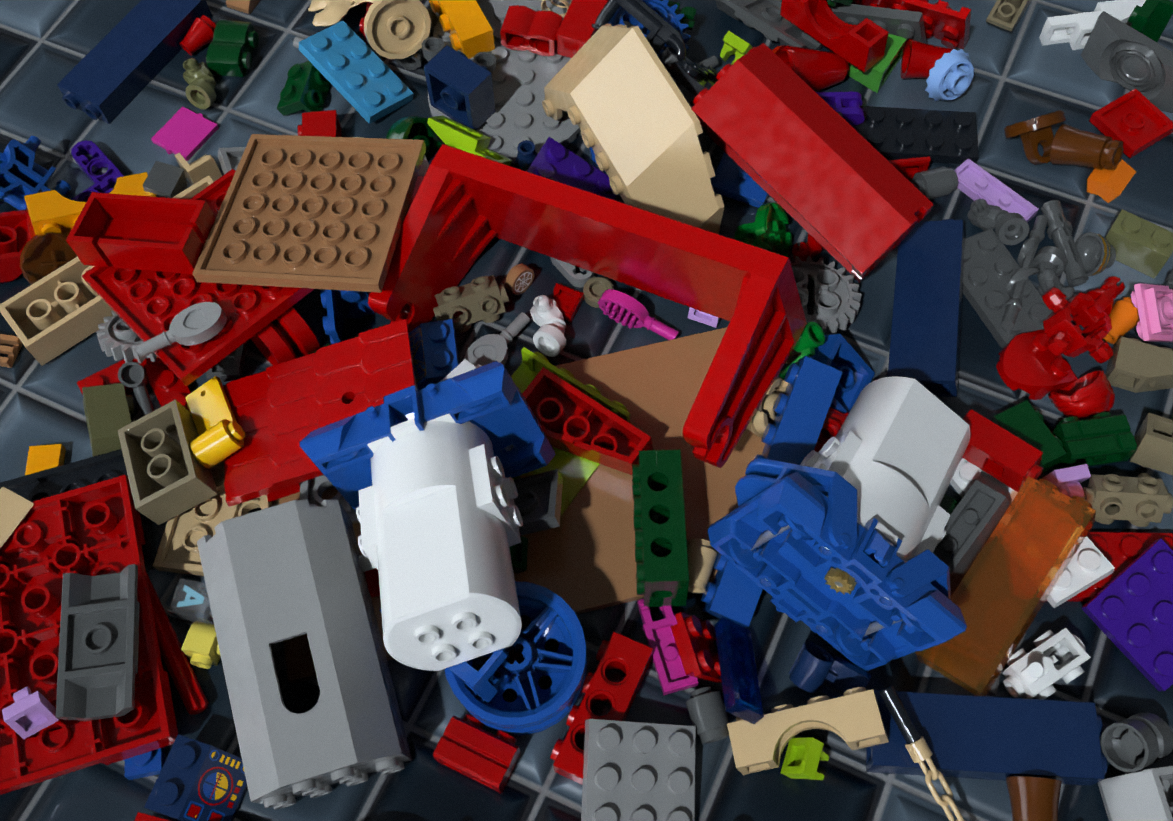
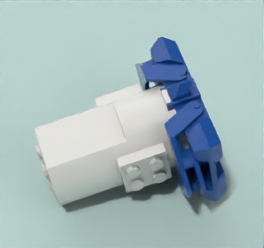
(857, 527)

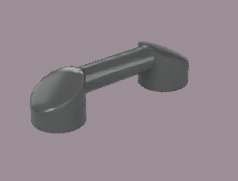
(433, 45)
(136, 377)

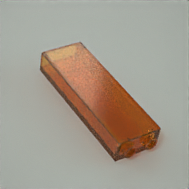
(1010, 583)

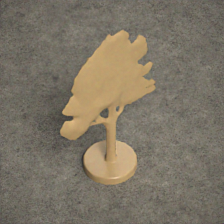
(391, 26)

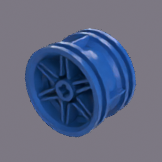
(567, 667)

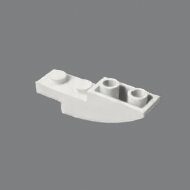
(1078, 27)

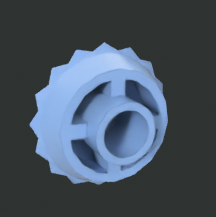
(950, 76)

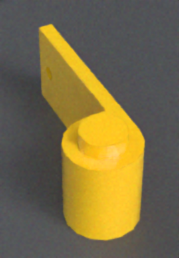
(215, 424)

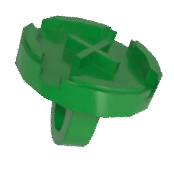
(767, 230)

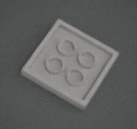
(638, 771)

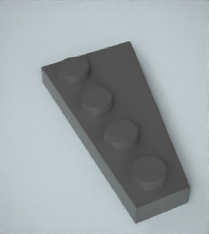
(895, 21)

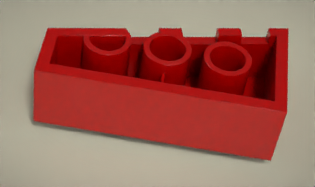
(583, 425)

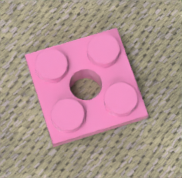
(1154, 311)

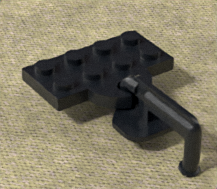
(674, 59)

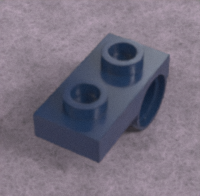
(824, 671)

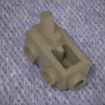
(471, 303)
(1128, 498)

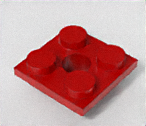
(696, 647)

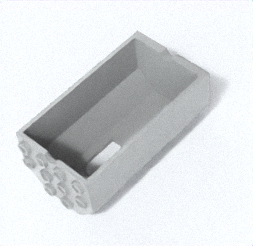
(288, 577)

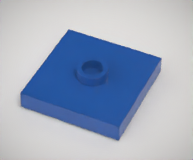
(736, 184)

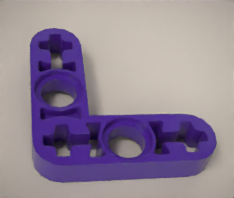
(102, 183)

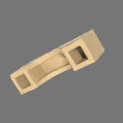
(851, 717)

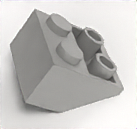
(1139, 795)

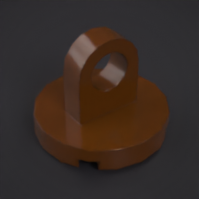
(1034, 132)
(44, 255)

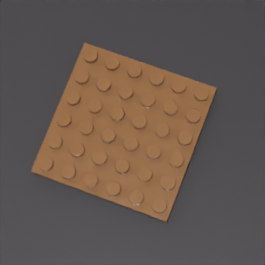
(312, 213)

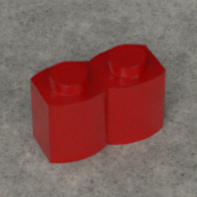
(530, 30)

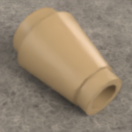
(700, 564)

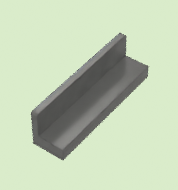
(970, 529)

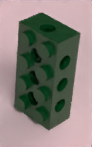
(660, 528)

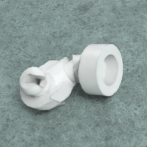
(550, 335)

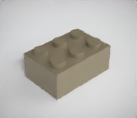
(161, 465)

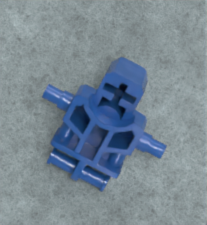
(22, 175)

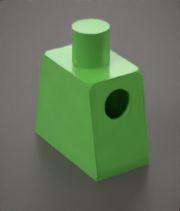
(879, 73)

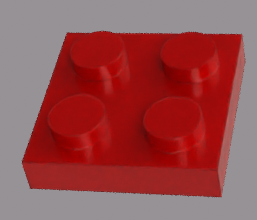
(1133, 121)

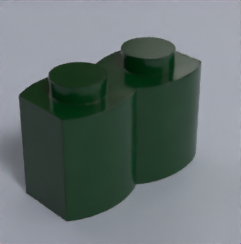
(232, 48)

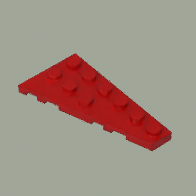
(939, 19)

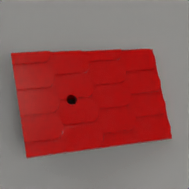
(304, 395)

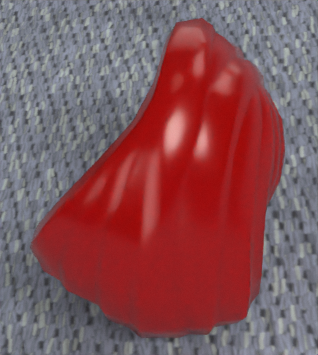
(1085, 396)

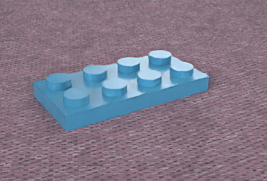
(356, 71)

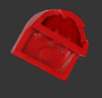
(1032, 366)

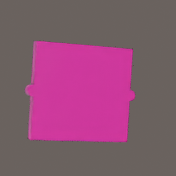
(185, 133)

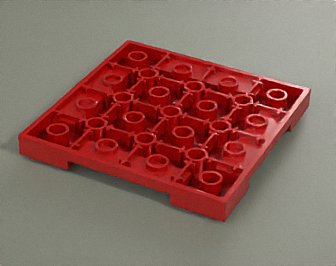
(92, 535)

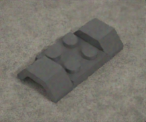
(766, 18)
(98, 645)

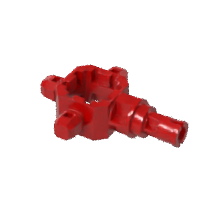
(1090, 312)

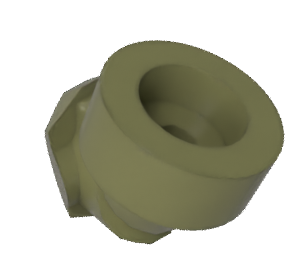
(201, 84)

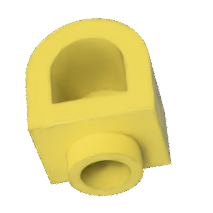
(202, 645)

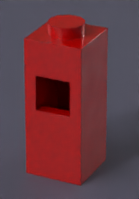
(1001, 452)

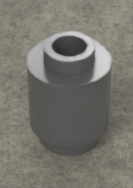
(936, 182)
(708, 715)

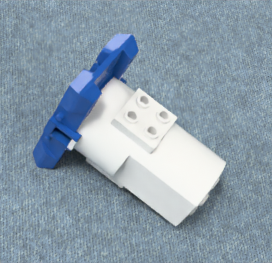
(439, 509)

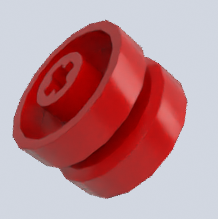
(284, 337)

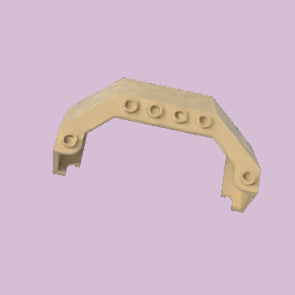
(637, 126)

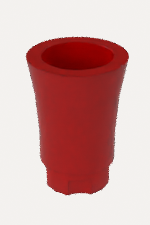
(919, 59)

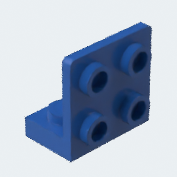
(340, 306)

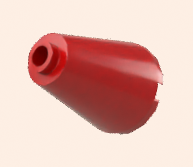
(814, 67)

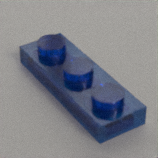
(738, 671)

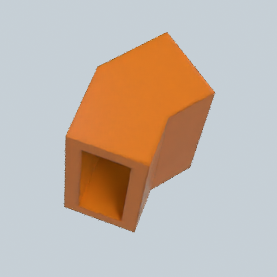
(1110, 183)

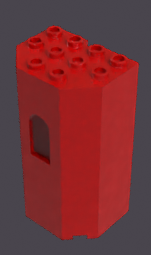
(810, 160)

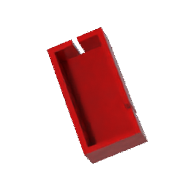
(141, 232)

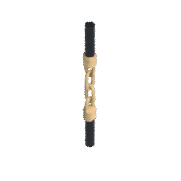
(919, 751)

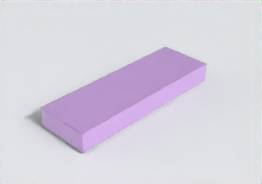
(982, 185)

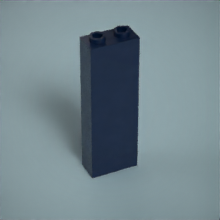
(130, 57)
(929, 306)
(995, 738)

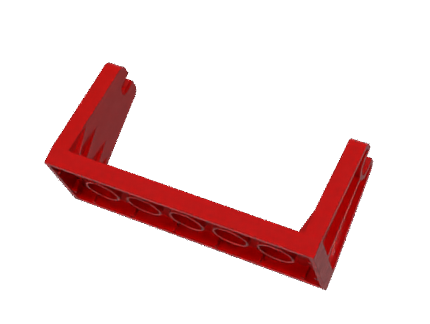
(474, 199)

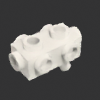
(1034, 672)

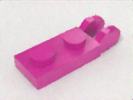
(665, 651)

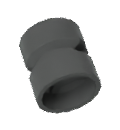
(1137, 742)

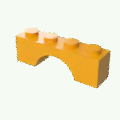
(57, 214)

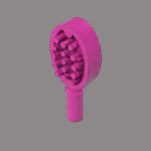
(632, 313)

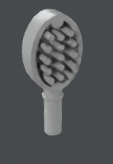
(188, 328)
(494, 346)

